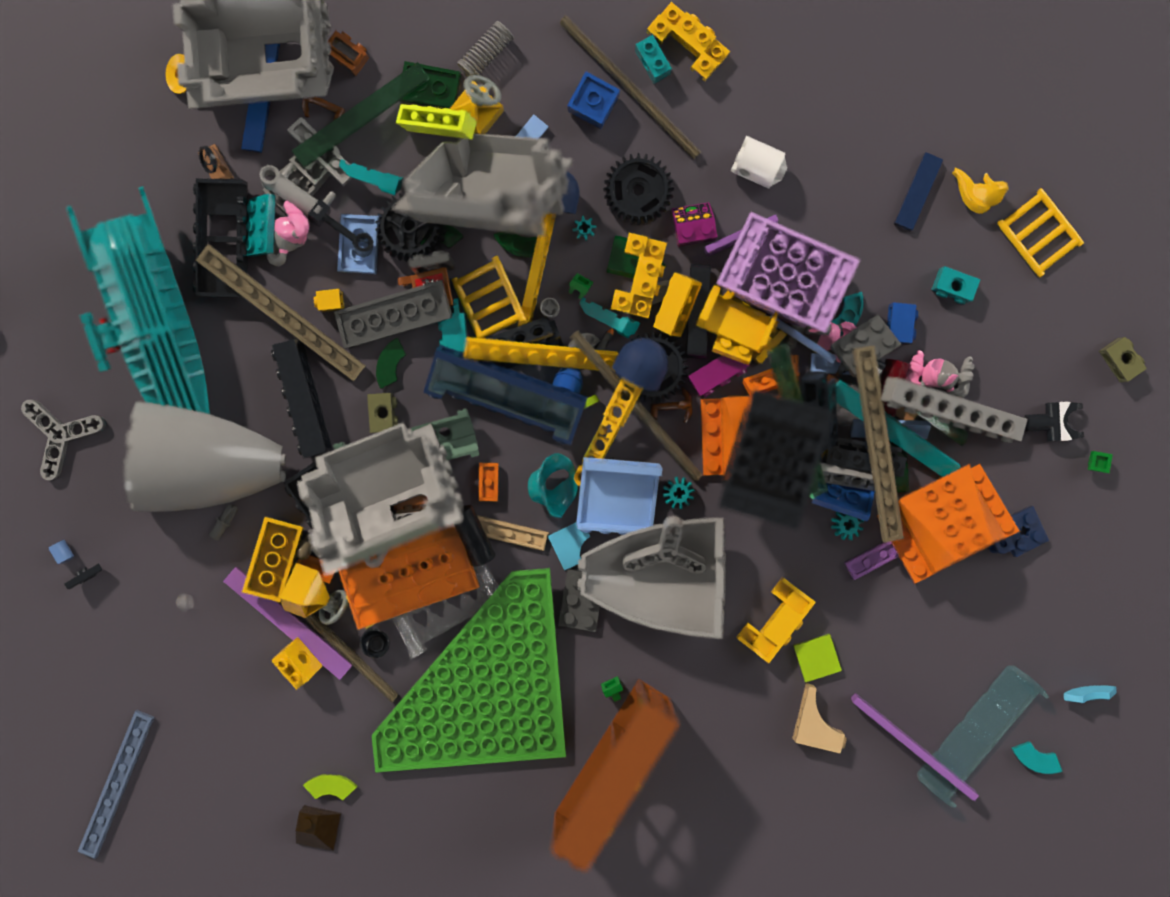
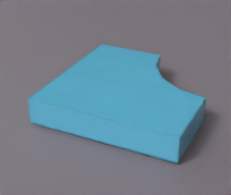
(567, 545)

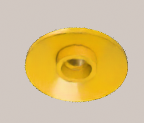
(172, 73)

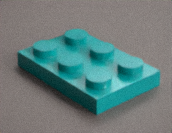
(260, 225)

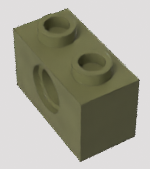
(1113, 357)
(375, 403)

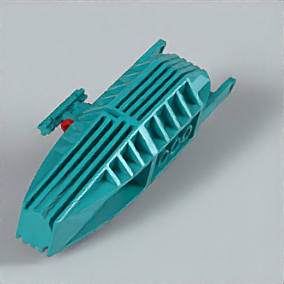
(143, 311)

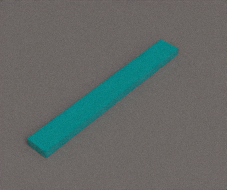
(900, 434)

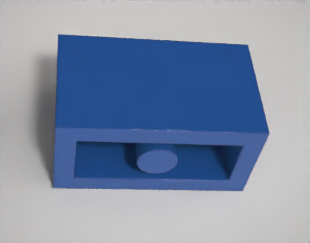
(902, 320)

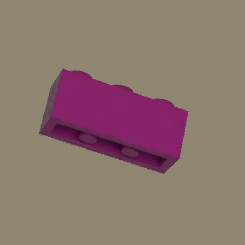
(716, 374)

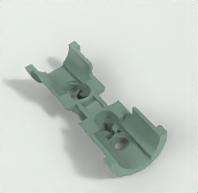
(459, 442)

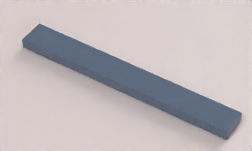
(116, 784)

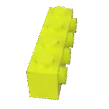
(436, 121)

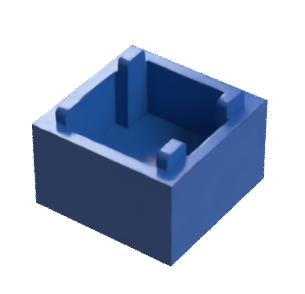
(593, 100)

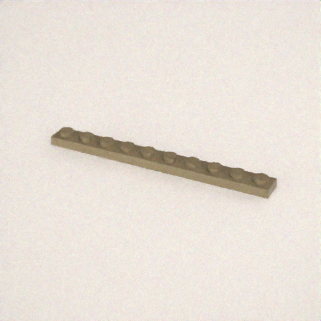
(280, 312)
(878, 443)

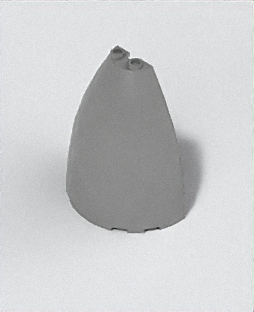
(195, 460)
(662, 593)

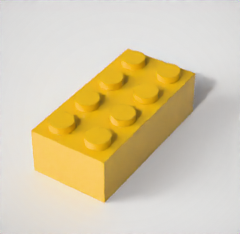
(273, 559)

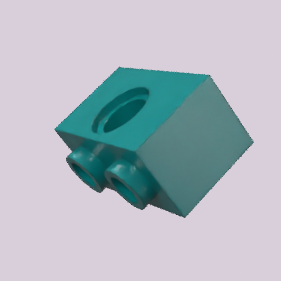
(653, 59)
(967, 285)

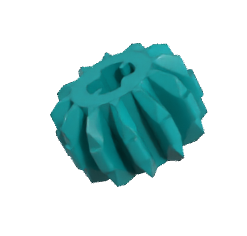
(683, 497)
(849, 531)

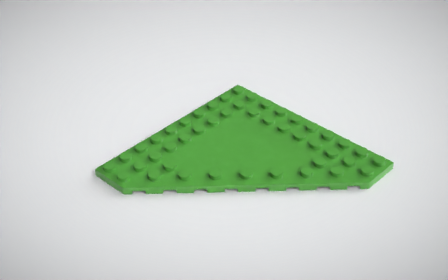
(487, 692)

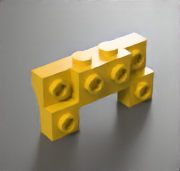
(693, 36)
(646, 276)
(781, 624)

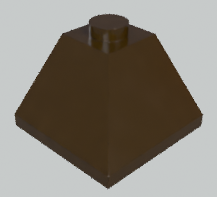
(317, 827)

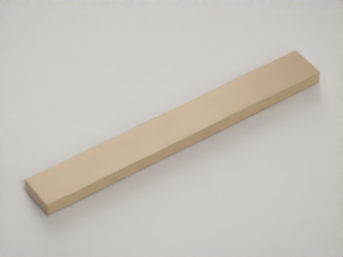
(505, 531)

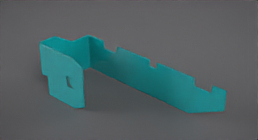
(385, 181)
(623, 326)

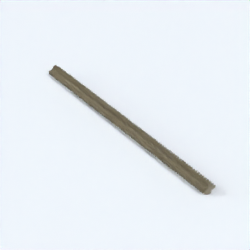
(613, 71)
(643, 413)
(355, 660)

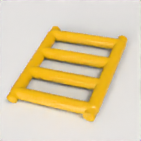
(1064, 226)
(510, 299)

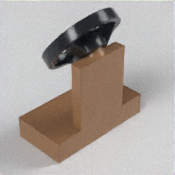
(214, 163)

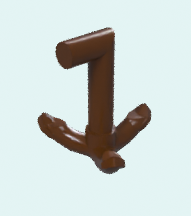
(323, 103)
(683, 404)

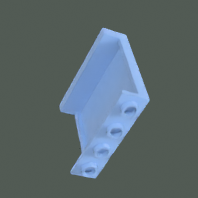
(617, 495)

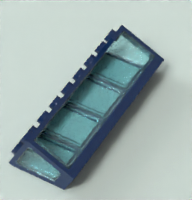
(505, 392)

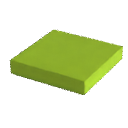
(817, 658)

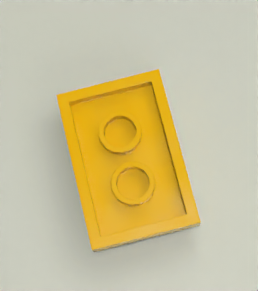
(733, 350)

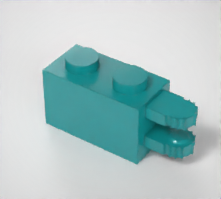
(454, 329)

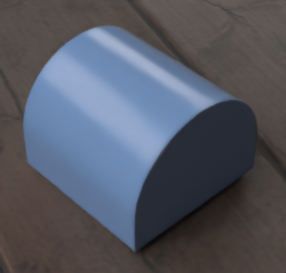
(61, 552)

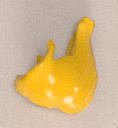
(980, 196)

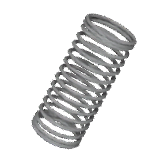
(501, 32)

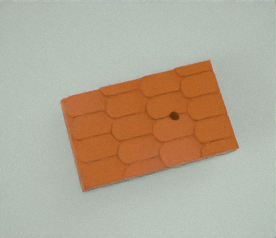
(405, 582)

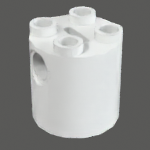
(760, 163)

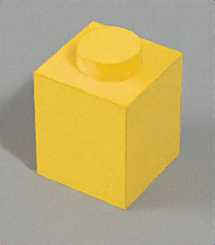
(329, 300)

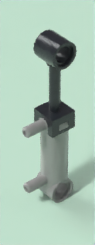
(316, 210)

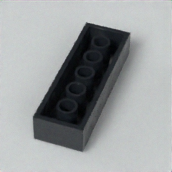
(302, 398)

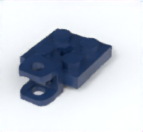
(1018, 543)

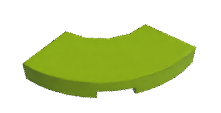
(330, 785)

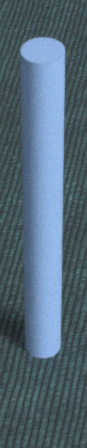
(806, 341)

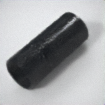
(469, 532)

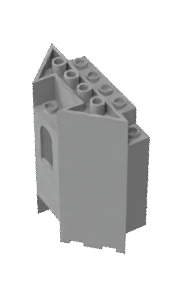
(228, 54)
(488, 184)
(361, 481)

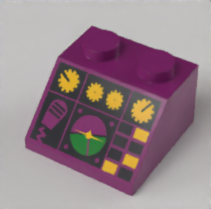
(694, 224)

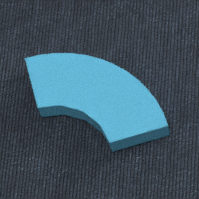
(1089, 693)

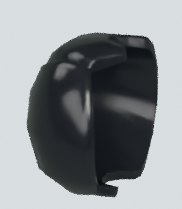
(374, 643)

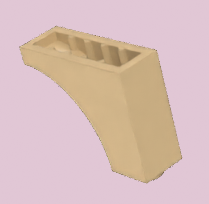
(811, 728)

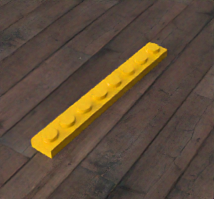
(533, 354)

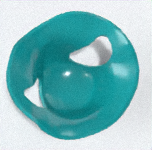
(563, 495)

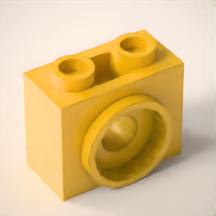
(296, 663)

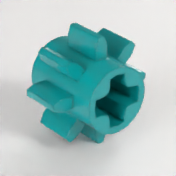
(589, 230)

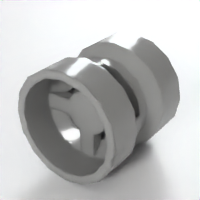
(547, 306)

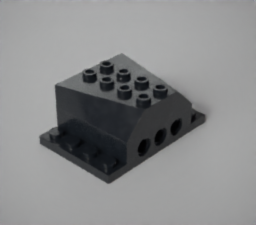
(774, 459)

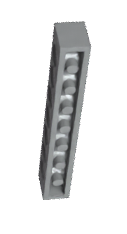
(895, 392)

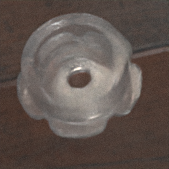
(184, 602)

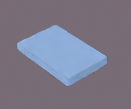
(347, 259)

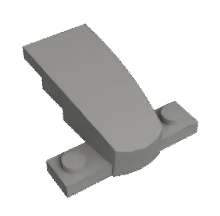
(317, 172)

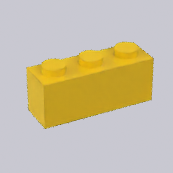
(677, 304)

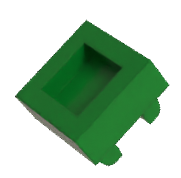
(581, 284)
(1100, 462)
(612, 688)

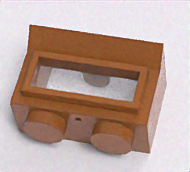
(348, 53)

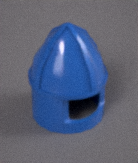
(569, 379)

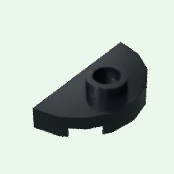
(83, 575)

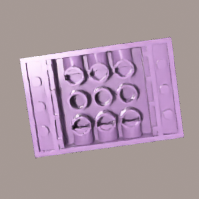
(787, 274)

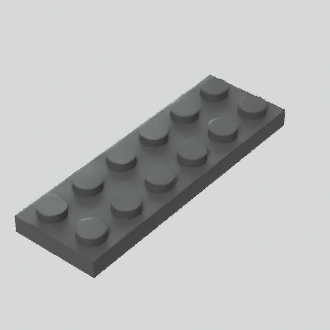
(393, 314)

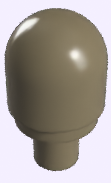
(304, 548)

